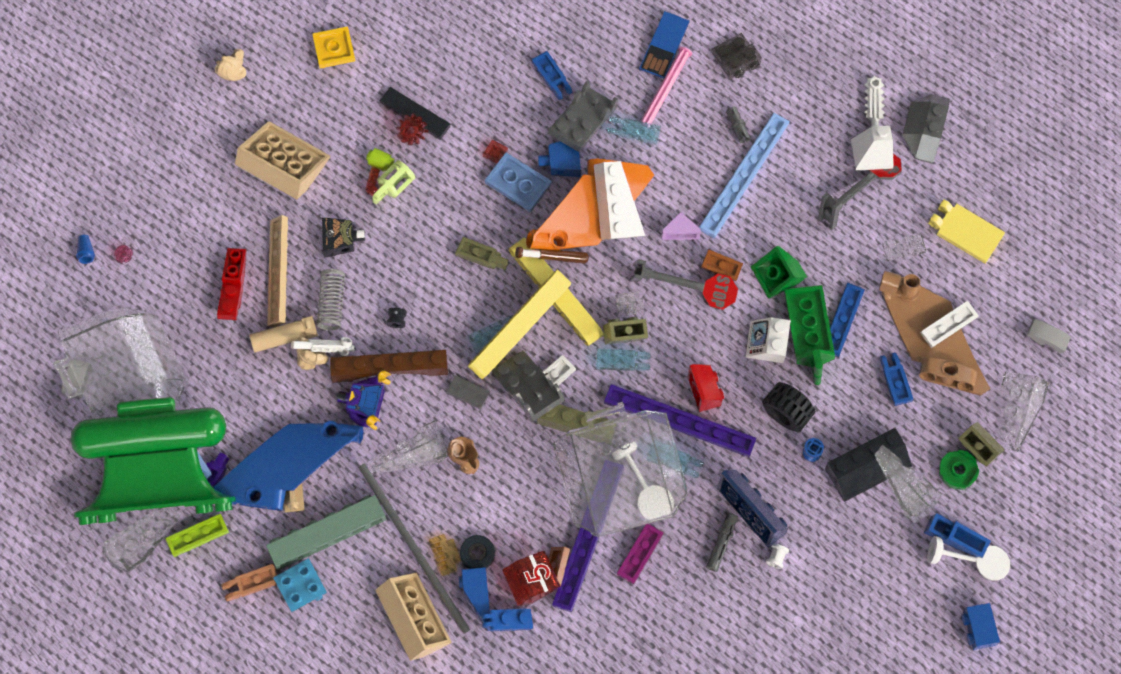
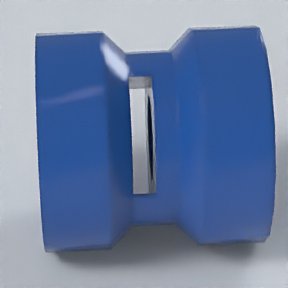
(811, 453)

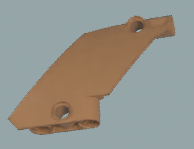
(915, 310)

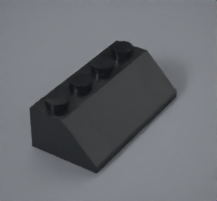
(859, 468)

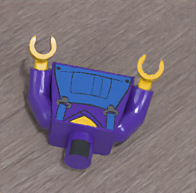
(365, 400)

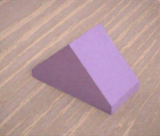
(681, 229)

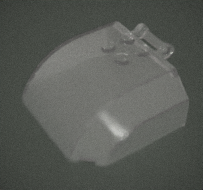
(119, 359)
(620, 471)

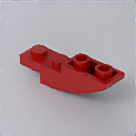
(232, 284)

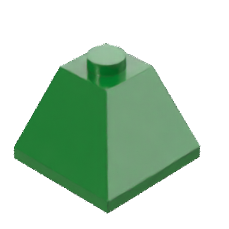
(778, 272)

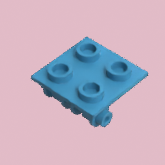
(300, 585)

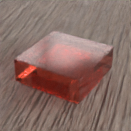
(495, 151)

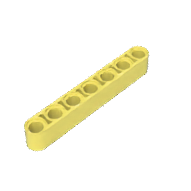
(567, 304)
(519, 324)

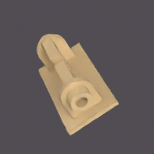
(294, 500)

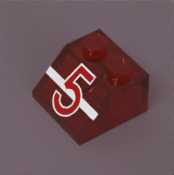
(531, 578)

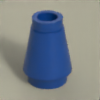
(85, 250)

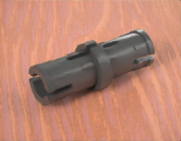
(738, 124)

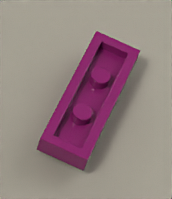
(640, 553)

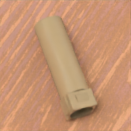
(283, 334)

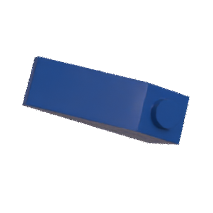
(476, 590)

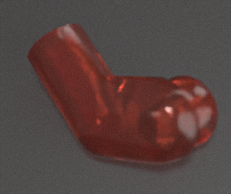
(372, 180)

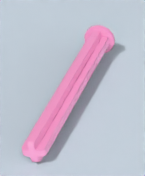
(666, 85)

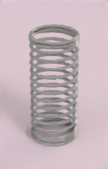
(330, 319)

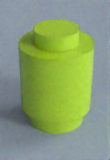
(379, 159)

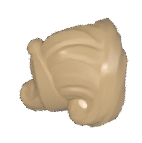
(231, 66)
(308, 360)

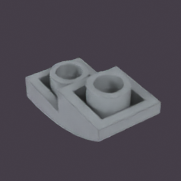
(1048, 334)

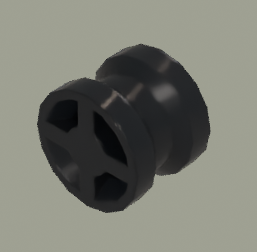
(396, 318)

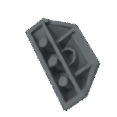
(925, 126)

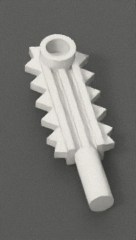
(874, 100)
(341, 346)

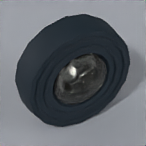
(484, 545)

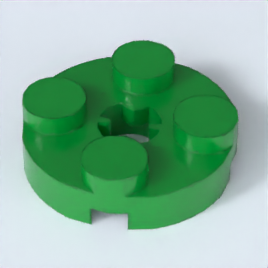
(950, 477)

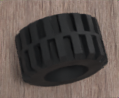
(788, 406)

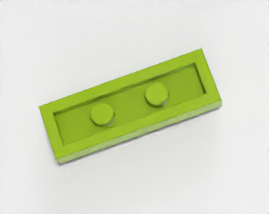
(197, 535)

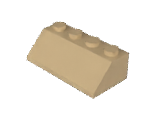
(413, 615)

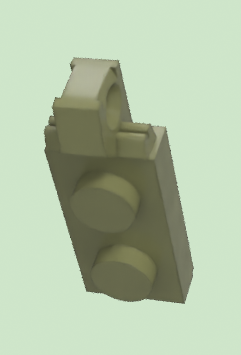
(480, 254)

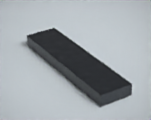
(405, 106)

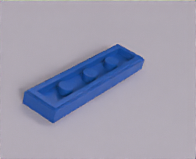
(845, 315)

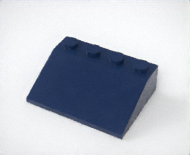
(751, 507)

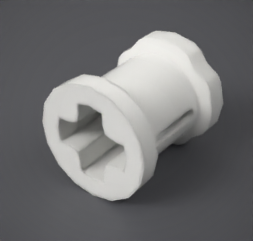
(777, 556)

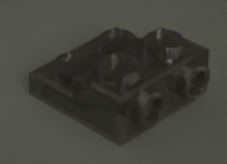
(736, 56)

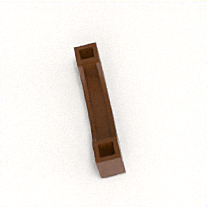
(356, 367)

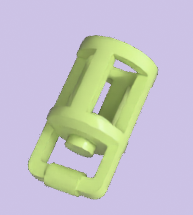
(387, 187)

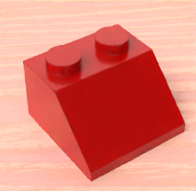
(704, 387)

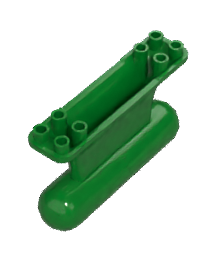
(150, 458)

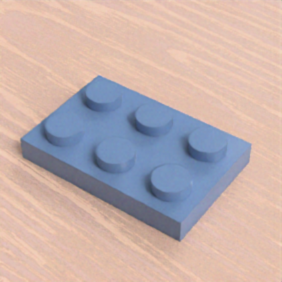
(518, 182)

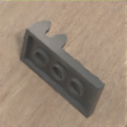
(583, 117)
(528, 385)

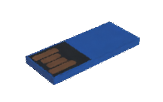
(664, 45)

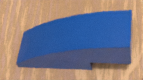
(957, 536)

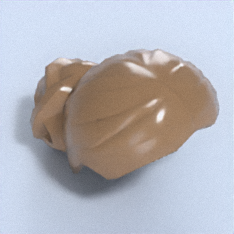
(457, 453)

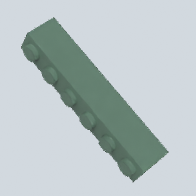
(326, 532)

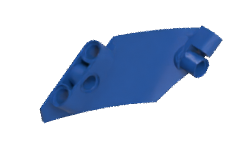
(285, 462)

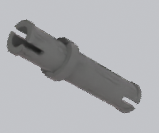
(720, 546)

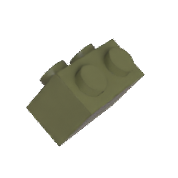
(625, 331)
(981, 444)

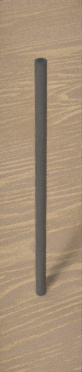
(414, 548)

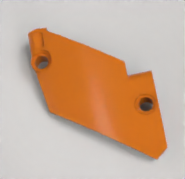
(577, 216)

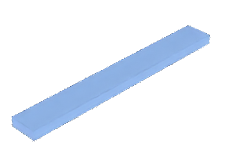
(743, 175)

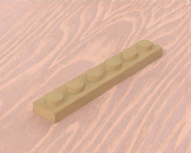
(277, 271)

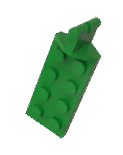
(810, 328)

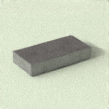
(468, 392)

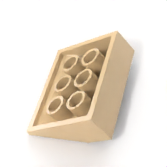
(281, 159)

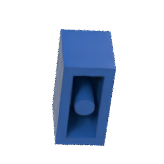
(980, 626)

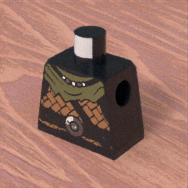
(339, 236)

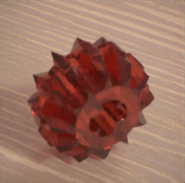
(405, 132)

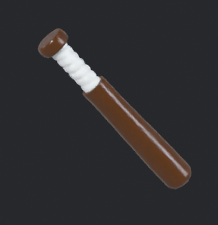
(564, 256)

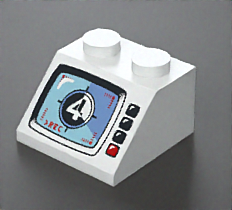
(768, 339)

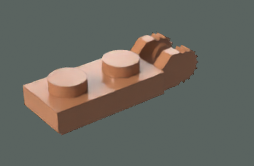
(251, 582)

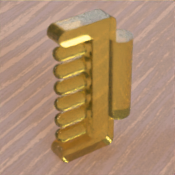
(449, 551)

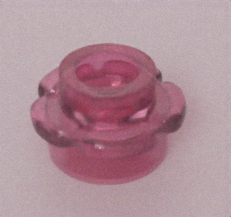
(123, 249)

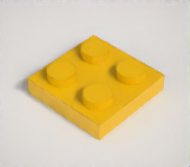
(333, 47)

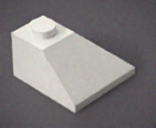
(873, 149)

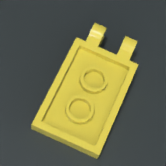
(966, 231)

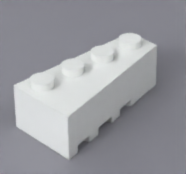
(615, 203)

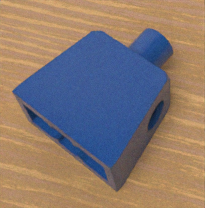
(562, 160)

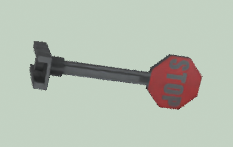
(830, 206)
(717, 291)

